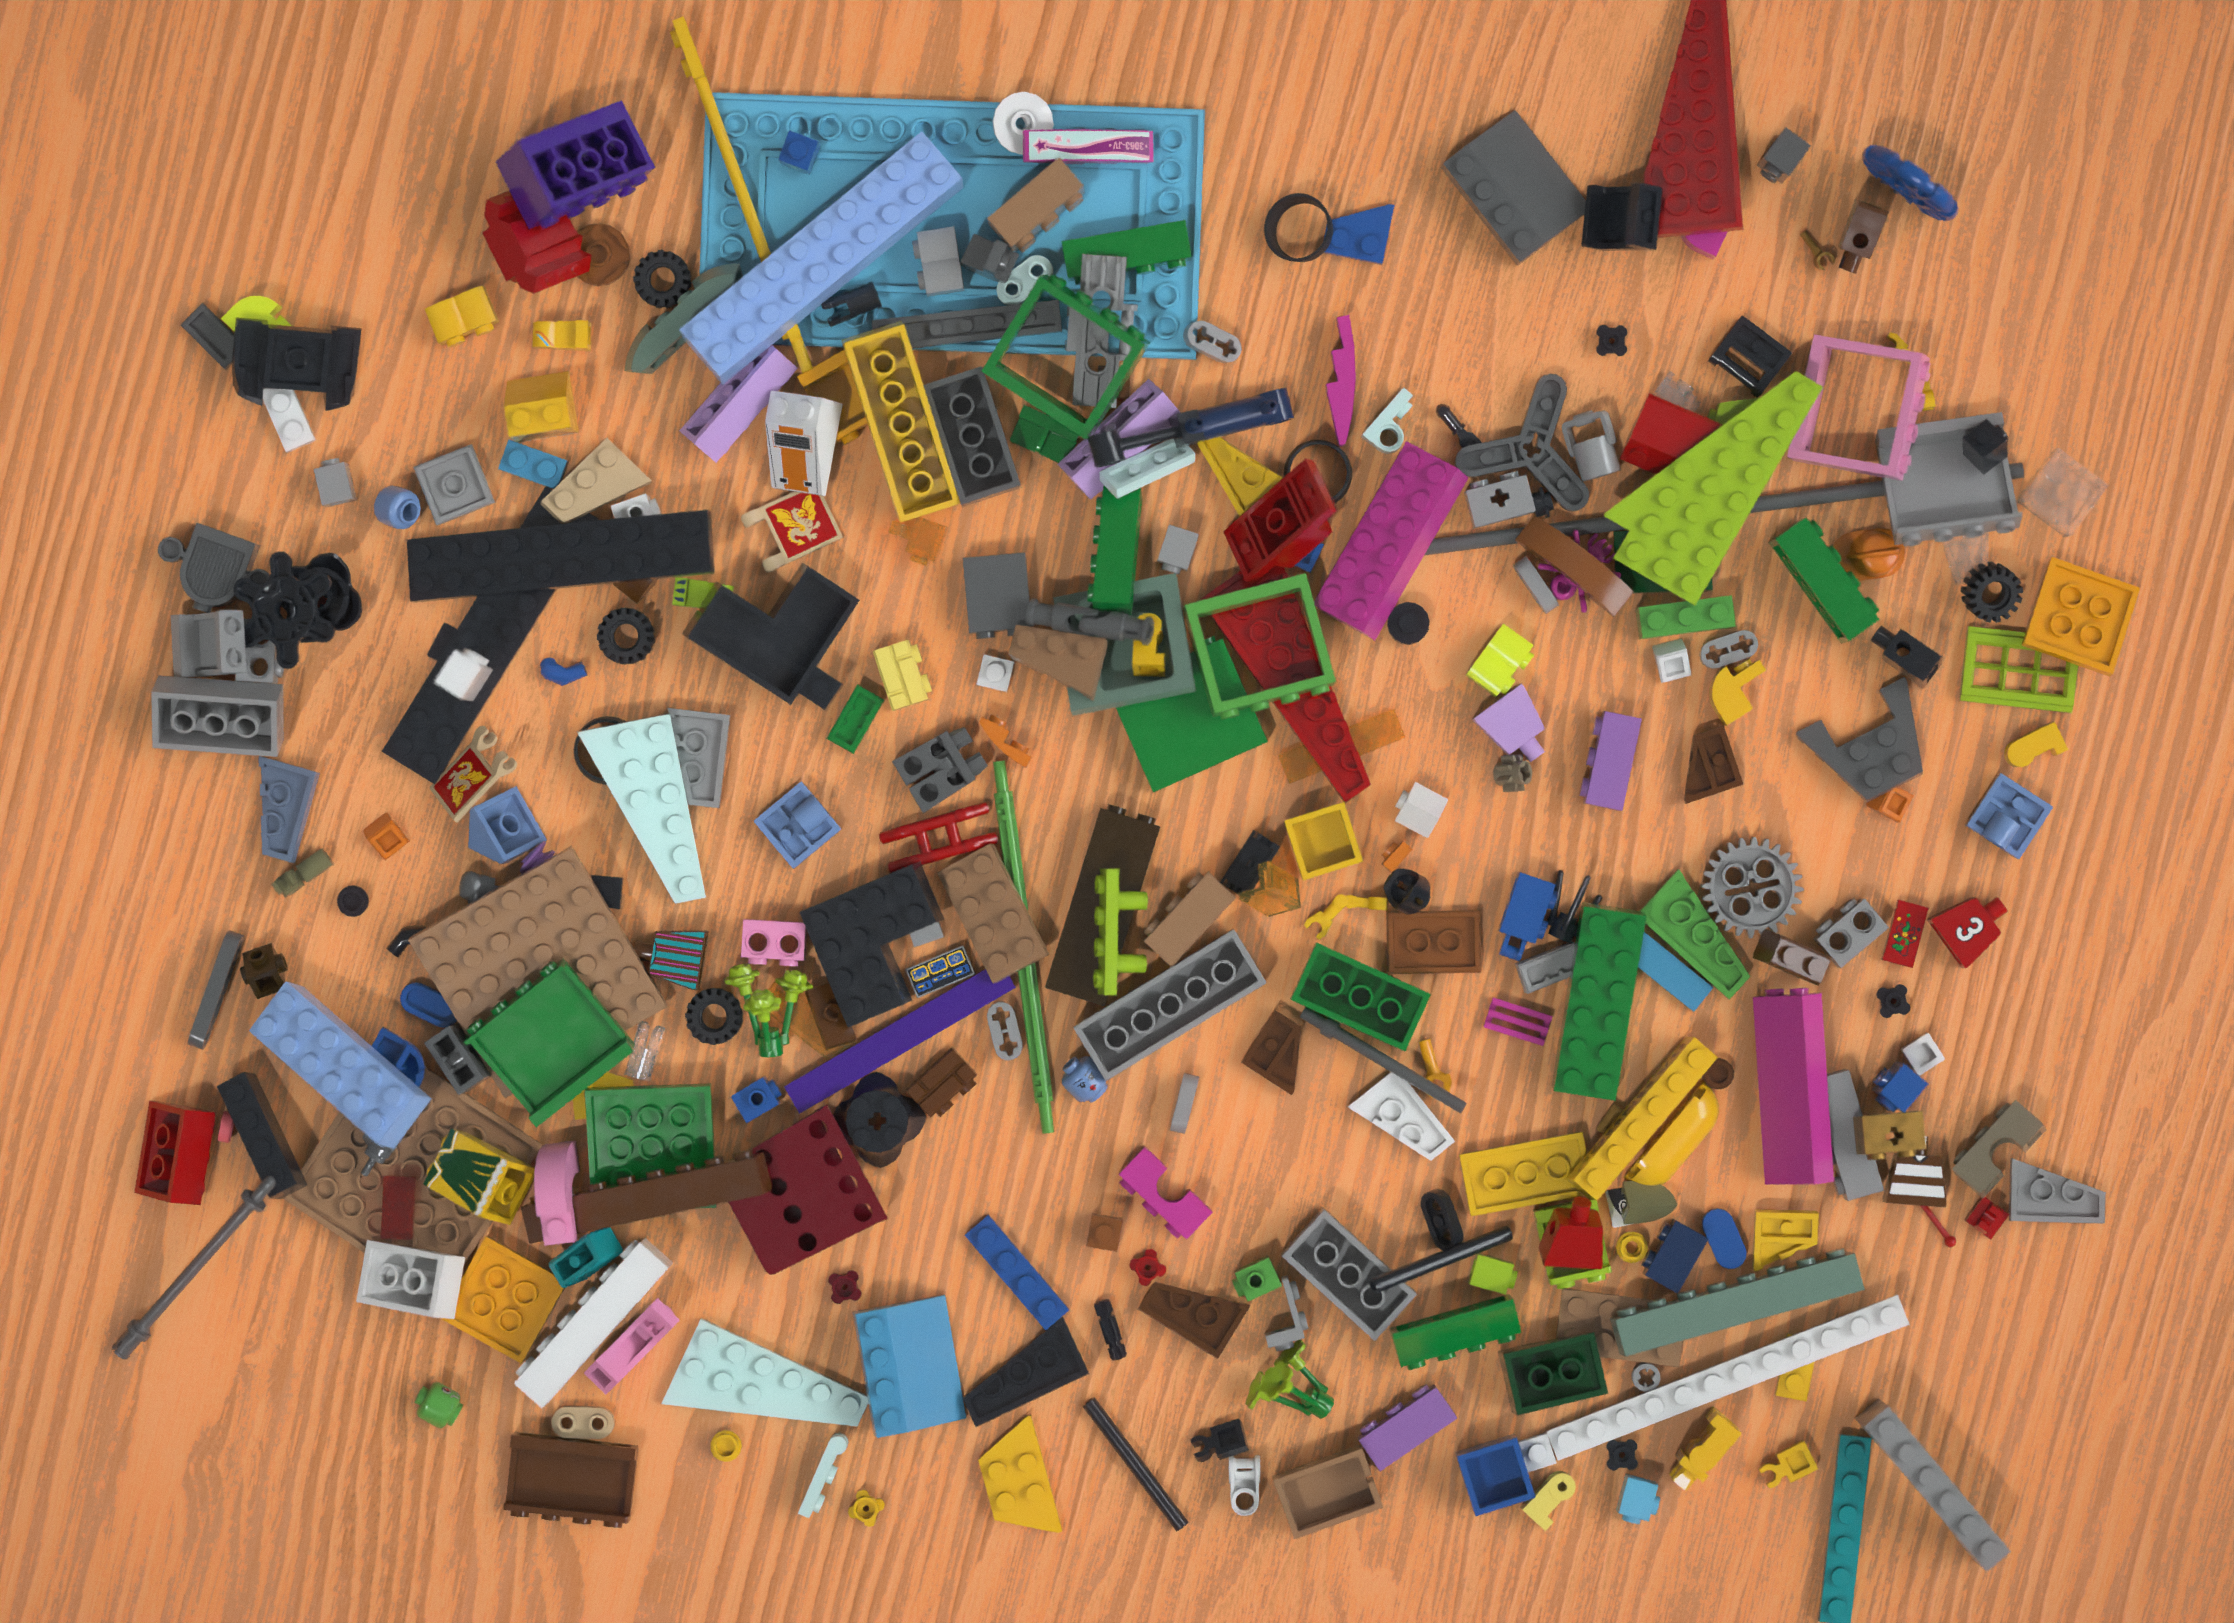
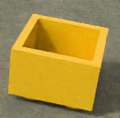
(1323, 841)

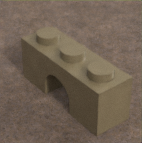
(2013, 1126)

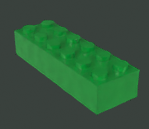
(1598, 1001)

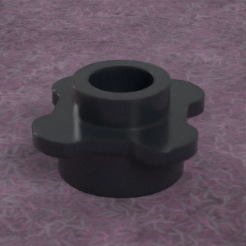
(1605, 334)
(1543, 503)
(1885, 996)
(1628, 1460)

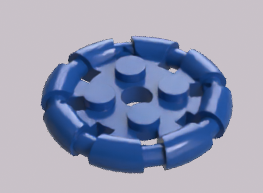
(1910, 182)

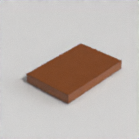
(1433, 942)

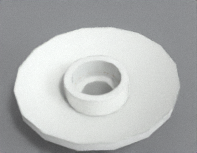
(1025, 106)

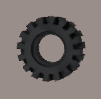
(649, 265)
(2003, 603)
(612, 622)
(733, 1016)

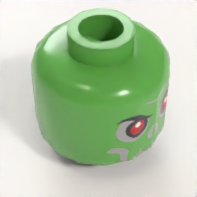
(438, 1405)

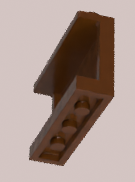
(571, 1479)

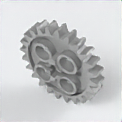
(1745, 859)

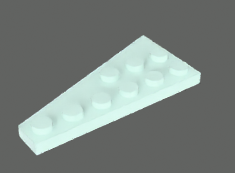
(647, 783)
(743, 1377)

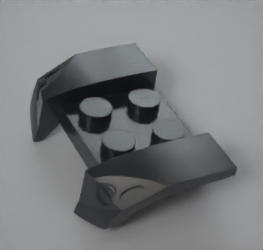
(295, 360)

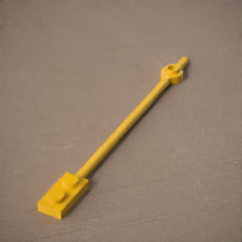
(693, 67)

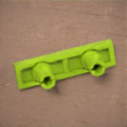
(1106, 946)

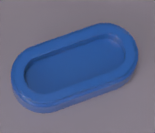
(427, 1004)
(1724, 1238)

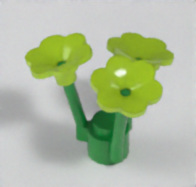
(1278, 1381)

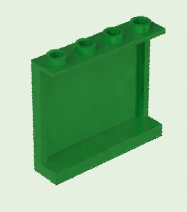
(1177, 733)
(550, 1040)

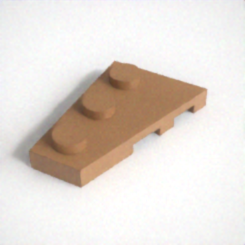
(1064, 656)

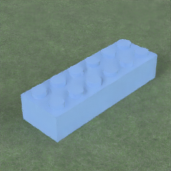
(340, 1065)

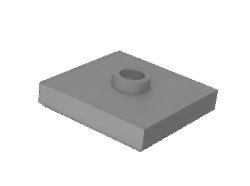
(454, 484)

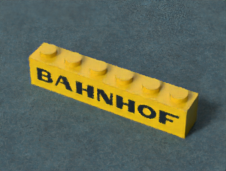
(1641, 1118)

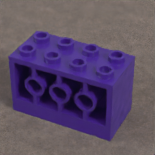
(575, 165)

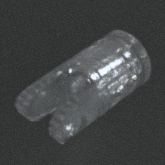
(643, 1059)

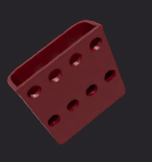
(810, 1196)

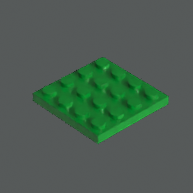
(647, 1129)

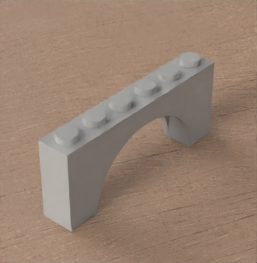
(1933, 1484)

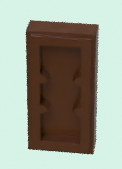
(829, 1017)

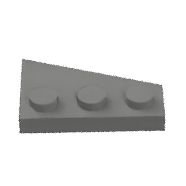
(701, 751)

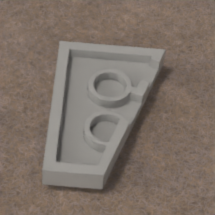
(2047, 1197)

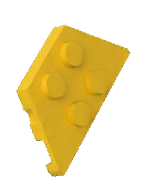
(1019, 1480)

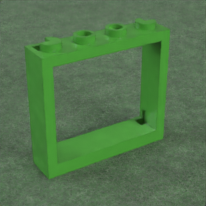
(1260, 700)

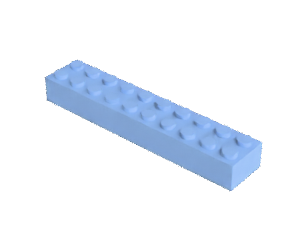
(822, 258)

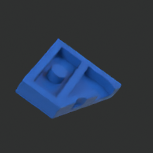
(1362, 235)

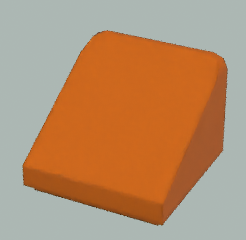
(1892, 804)
(385, 836)

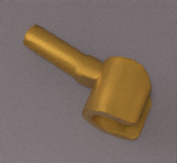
(1816, 251)

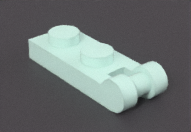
(824, 1474)

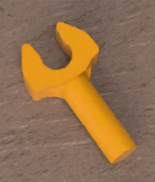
(1432, 1067)

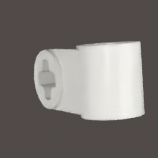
(1244, 1481)

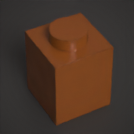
(1104, 1232)

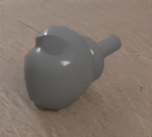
(475, 886)
(376, 1153)

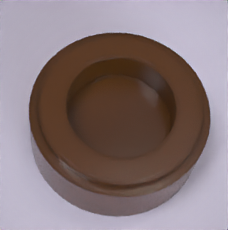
(1719, 1074)

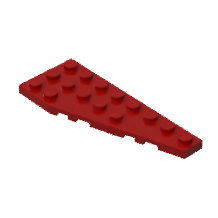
(1696, 132)

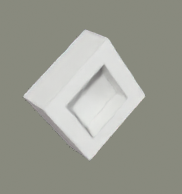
(995, 673)
(1922, 1054)
(1537, 1452)

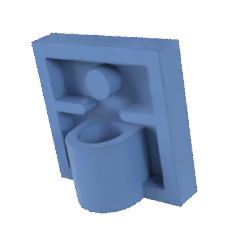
(2009, 816)
(797, 825)

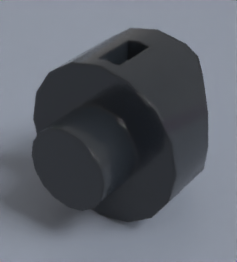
(1408, 623)
(1411, 895)

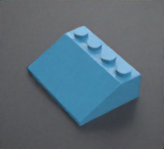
(909, 1366)

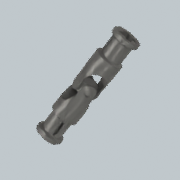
(1104, 624)

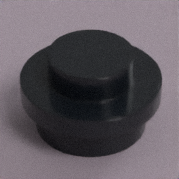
(352, 901)

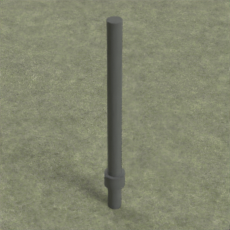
(1331, 1029)

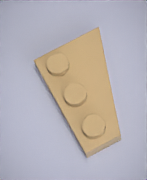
(595, 482)

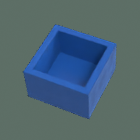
(1495, 1474)

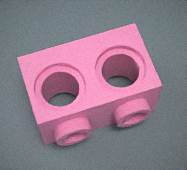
(774, 933)

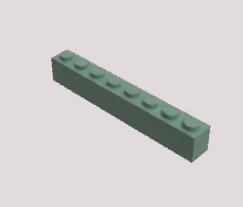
(1736, 1303)

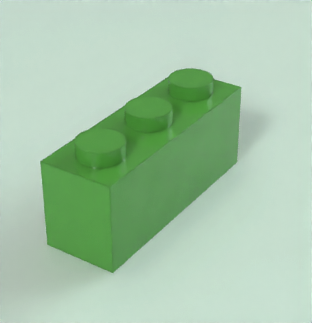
(1685, 618)

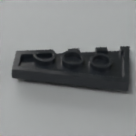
(1036, 1371)

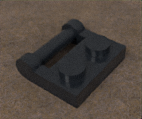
(1755, 347)

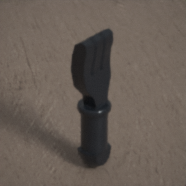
(1465, 438)

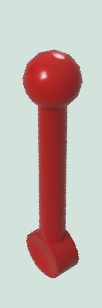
(1950, 1241)

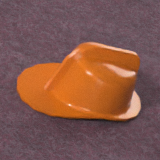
(1870, 553)

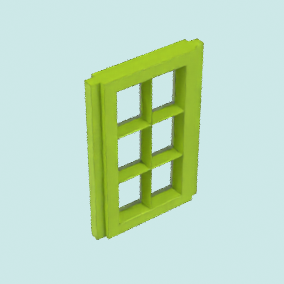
(2012, 697)

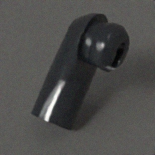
(401, 941)

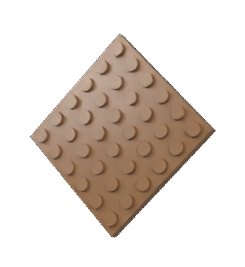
(521, 927)
(352, 1202)

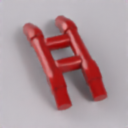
(949, 820)

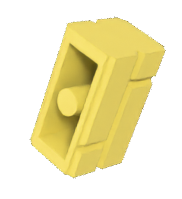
(901, 674)

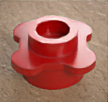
(1145, 1276)

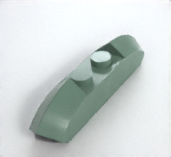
(657, 345)

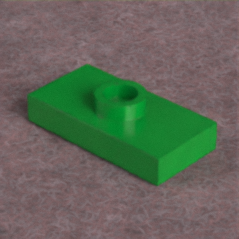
(855, 719)

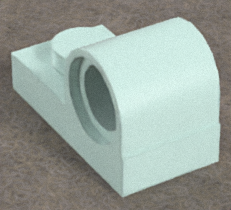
(1397, 407)

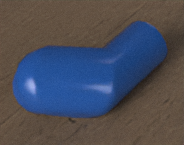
(560, 675)

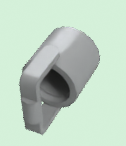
(1594, 456)

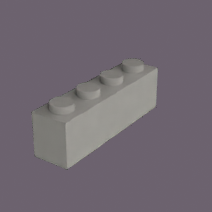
(1855, 1173)

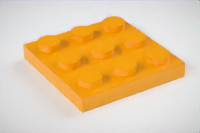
(2080, 616)
(505, 1299)

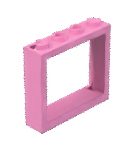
(1906, 429)

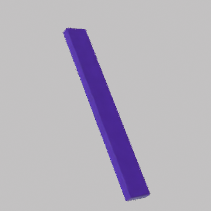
(895, 1039)

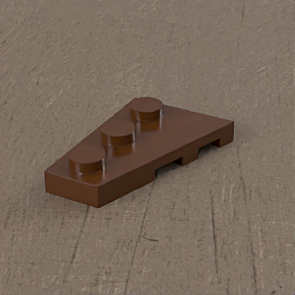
(1194, 1316)

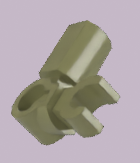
(306, 871)

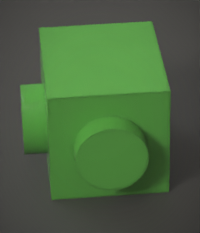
(1256, 1279)

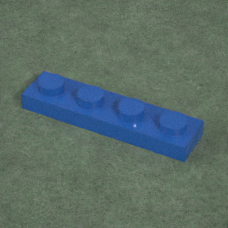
(1017, 1272)

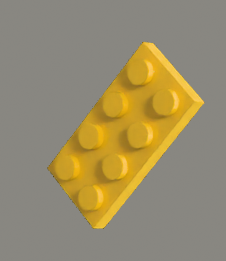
(1521, 1173)

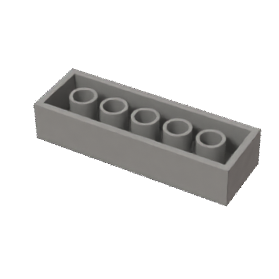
(1169, 1004)

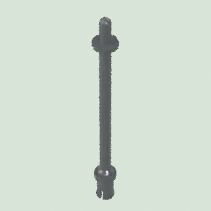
(139, 1330)

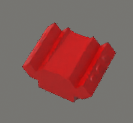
(536, 255)

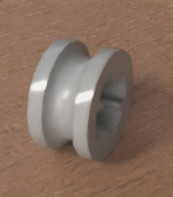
(1636, 1376)

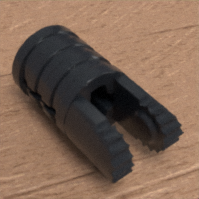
(858, 301)

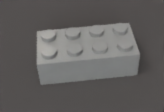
(217, 716)
(1342, 1270)

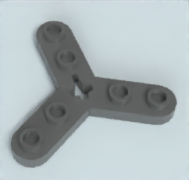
(1546, 466)

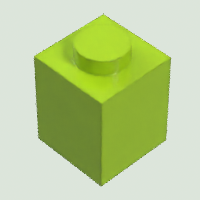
(1492, 1274)

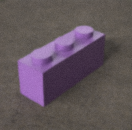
(1610, 760)
(1406, 1426)

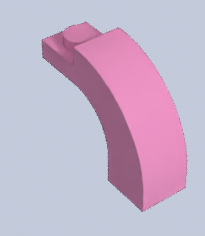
(553, 1191)
(632, 1346)

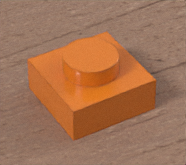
(1395, 855)

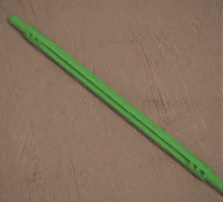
(1027, 977)

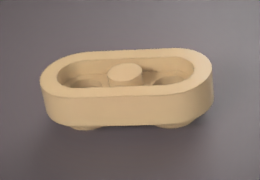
(583, 1422)

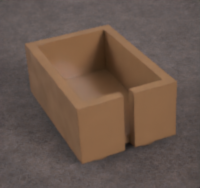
(1037, 206)
(1188, 917)
(1327, 1492)

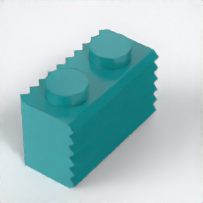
(585, 1257)

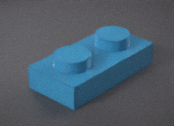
(532, 464)

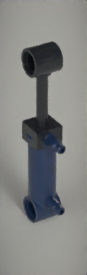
(1198, 425)

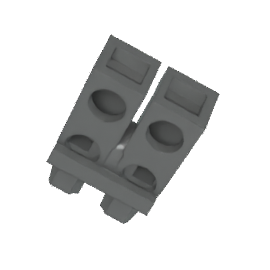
(946, 762)

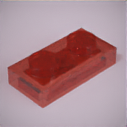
(398, 1207)

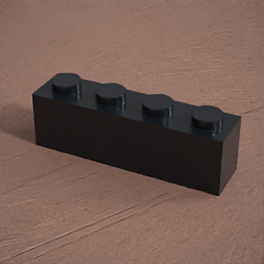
(262, 1134)

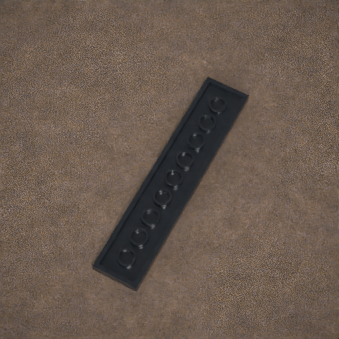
(560, 556)
(496, 630)

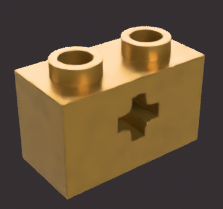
(1871, 1131)

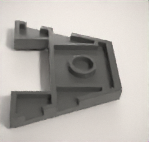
(1877, 758)

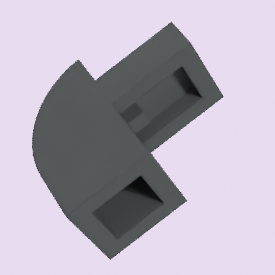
(989, 258)

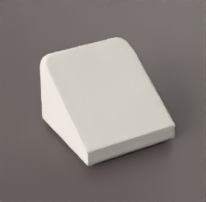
(1671, 660)

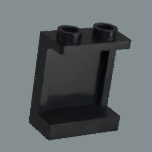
(1622, 217)

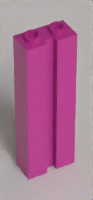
(1793, 1087)

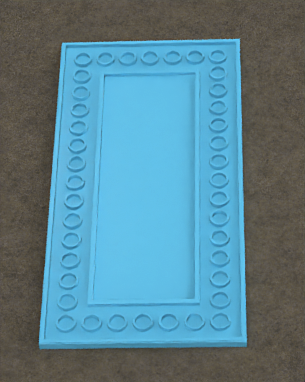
(865, 132)

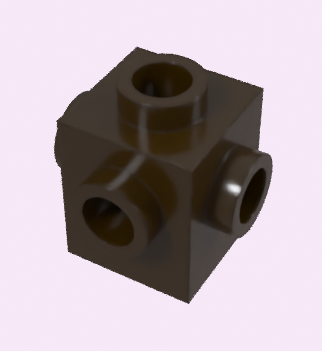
(264, 970)

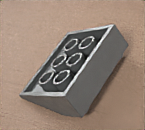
(1515, 187)

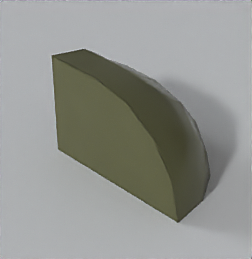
(1646, 1202)

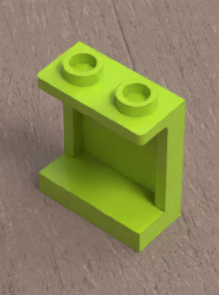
(1563, 1276)

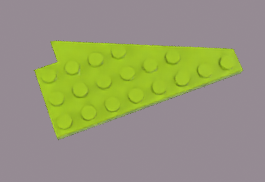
(1697, 504)

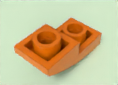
(998, 734)

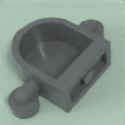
(212, 565)

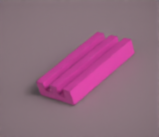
(1542, 1029)

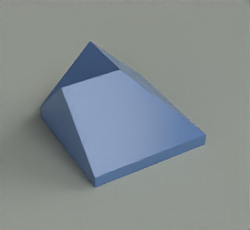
(503, 827)

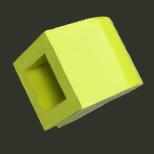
(255, 308)

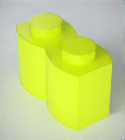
(1500, 661)

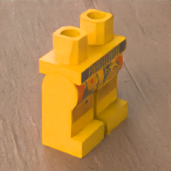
(1704, 1451)

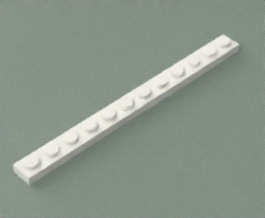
(1728, 1377)

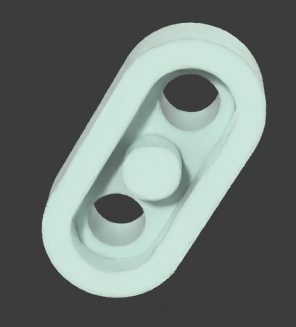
(1023, 279)

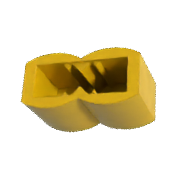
(461, 316)

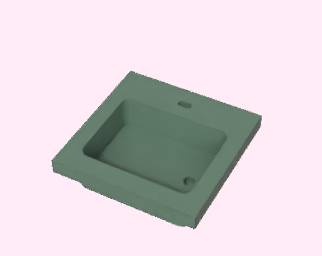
(1117, 682)

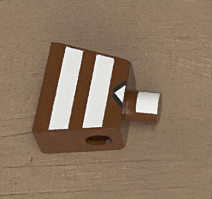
(1916, 1180)

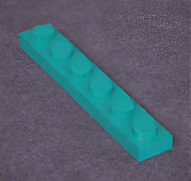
(1844, 1529)

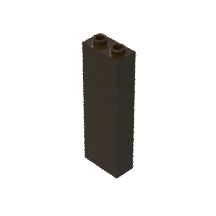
(1115, 844)

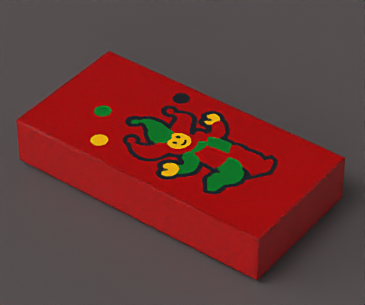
(1905, 933)

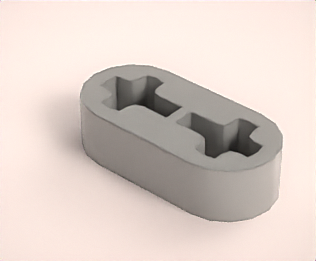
(1215, 335)
(1535, 585)
(1726, 642)
(997, 1032)
(1184, 1103)

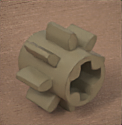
(1512, 773)

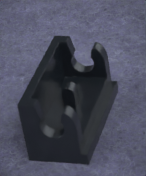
(1243, 872)

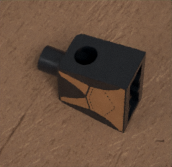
(1918, 665)

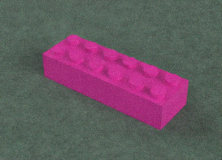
(1390, 540)

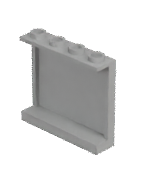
(1943, 489)

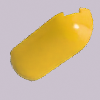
(1677, 1139)

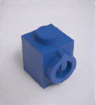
(757, 1098)

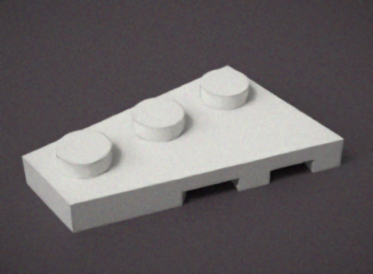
(1404, 1115)

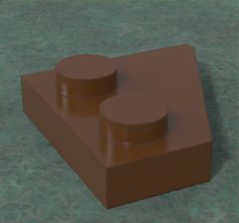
(1276, 1052)

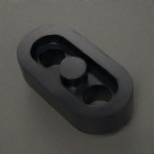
(1441, 1219)

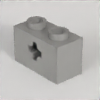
(1518, 501)

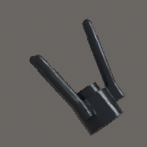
(1565, 925)

